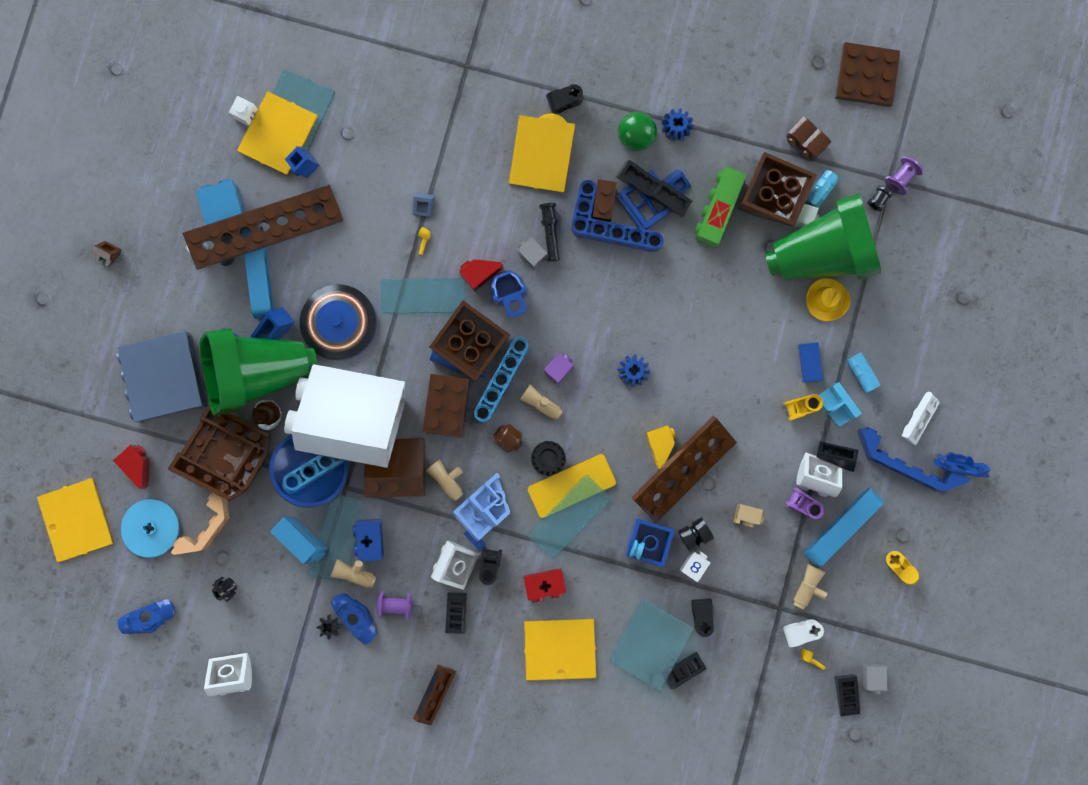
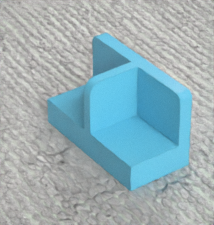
(839, 404)

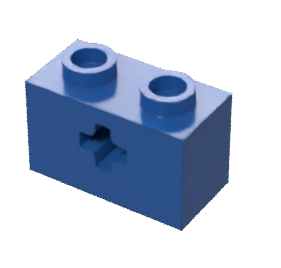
(372, 529)

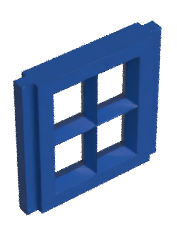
(633, 210)

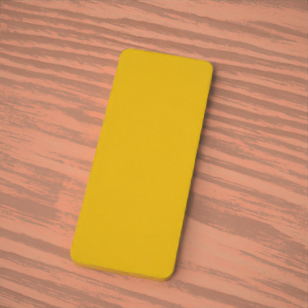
(550, 491)

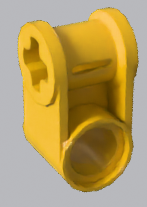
(799, 406)

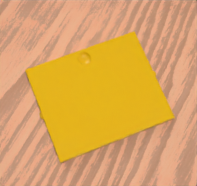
(276, 132)
(541, 153)
(75, 520)
(560, 649)

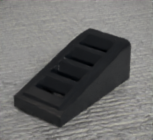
(843, 457)
(457, 630)
(681, 680)
(839, 681)

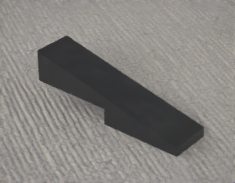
(653, 188)

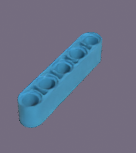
(258, 280)
(502, 369)
(318, 471)
(843, 528)

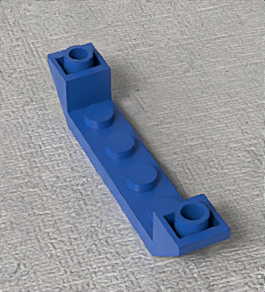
(870, 441)

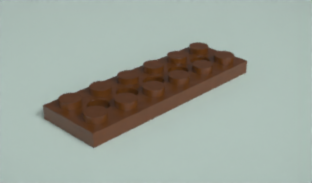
(672, 469)

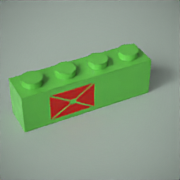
(720, 207)

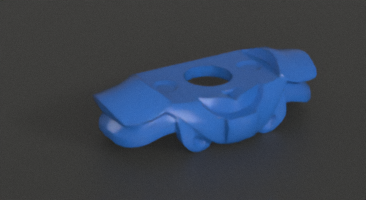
(953, 461)
(159, 611)
(364, 629)

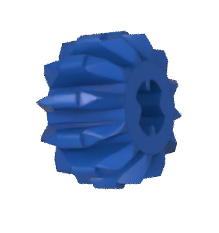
(680, 130)
(627, 366)

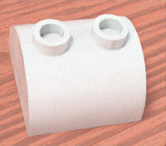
(819, 476)
(454, 565)
(228, 675)

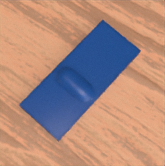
(478, 544)

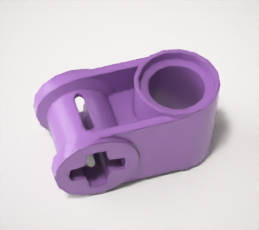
(804, 503)

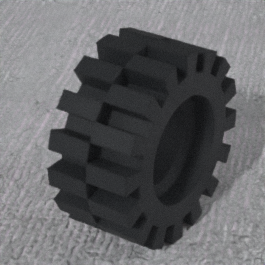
(548, 446)

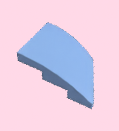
(483, 508)

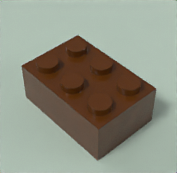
(446, 405)

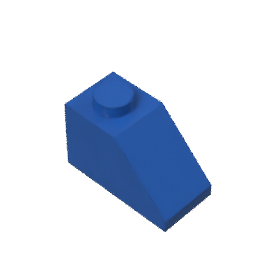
(273, 325)

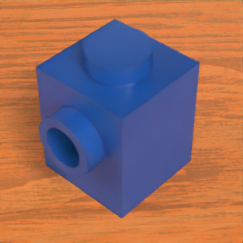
(302, 162)

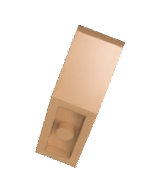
(217, 522)

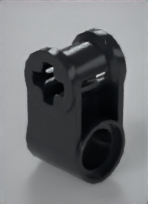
(562, 99)
(490, 564)
(703, 612)

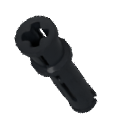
(553, 255)

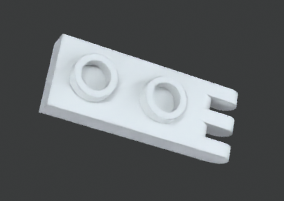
(920, 418)

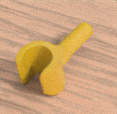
(425, 234)
(807, 656)

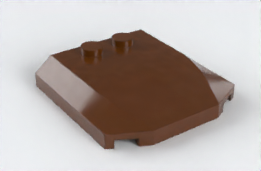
(222, 455)

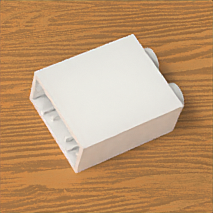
(347, 415)

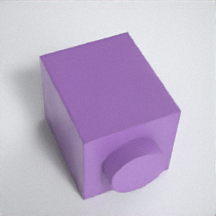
(559, 367)

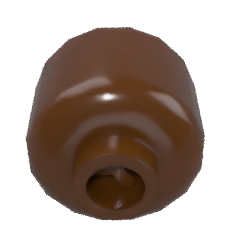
(508, 438)

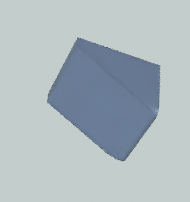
(423, 204)

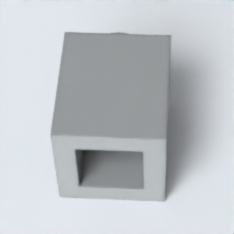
(531, 252)
(874, 678)

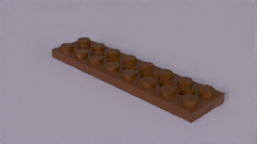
(260, 239)

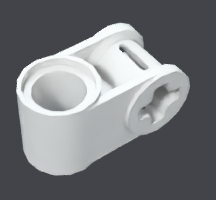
(800, 632)

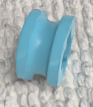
(637, 549)

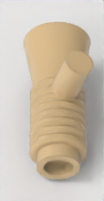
(541, 403)
(445, 480)
(355, 574)
(808, 587)

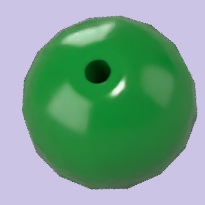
(637, 131)

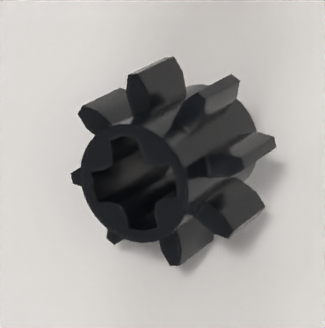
(224, 589)
(323, 626)

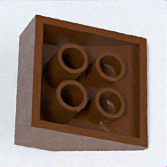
(777, 190)
(469, 340)
(404, 473)

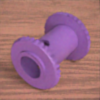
(904, 175)
(394, 605)

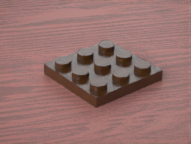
(867, 74)

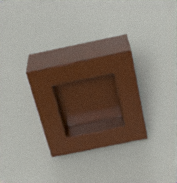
(106, 251)

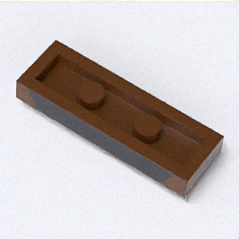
(434, 695)

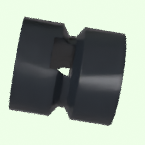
(695, 535)

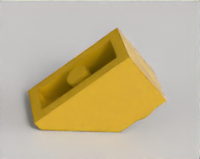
(661, 444)

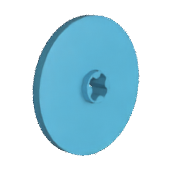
(141, 515)

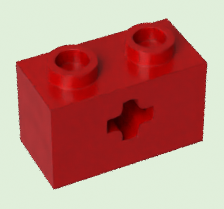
(534, 581)

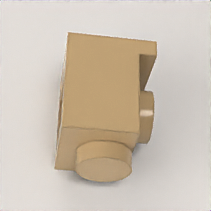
(748, 515)

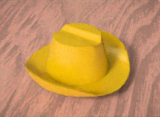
(827, 299)

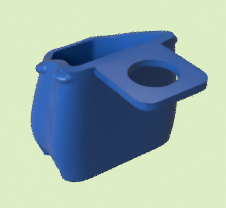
(507, 289)

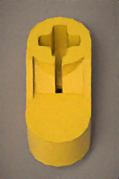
(909, 575)

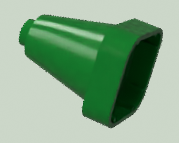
(828, 246)
(249, 367)

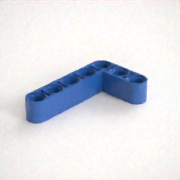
(609, 227)

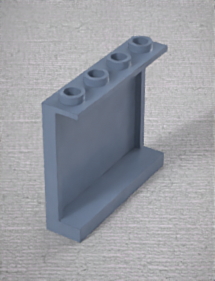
(161, 376)

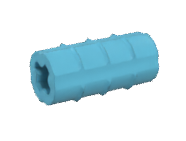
(822, 189)
(863, 372)

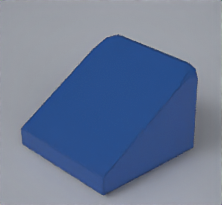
(678, 181)

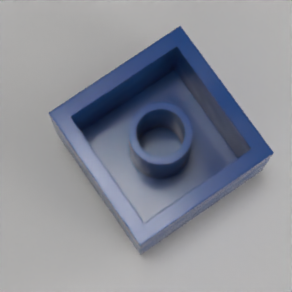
(656, 540)

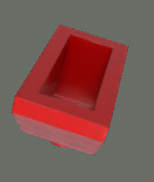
(479, 272)
(134, 465)

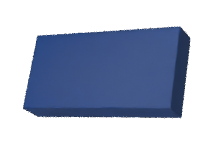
(810, 362)

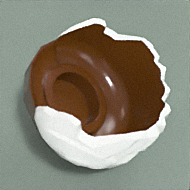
(266, 414)

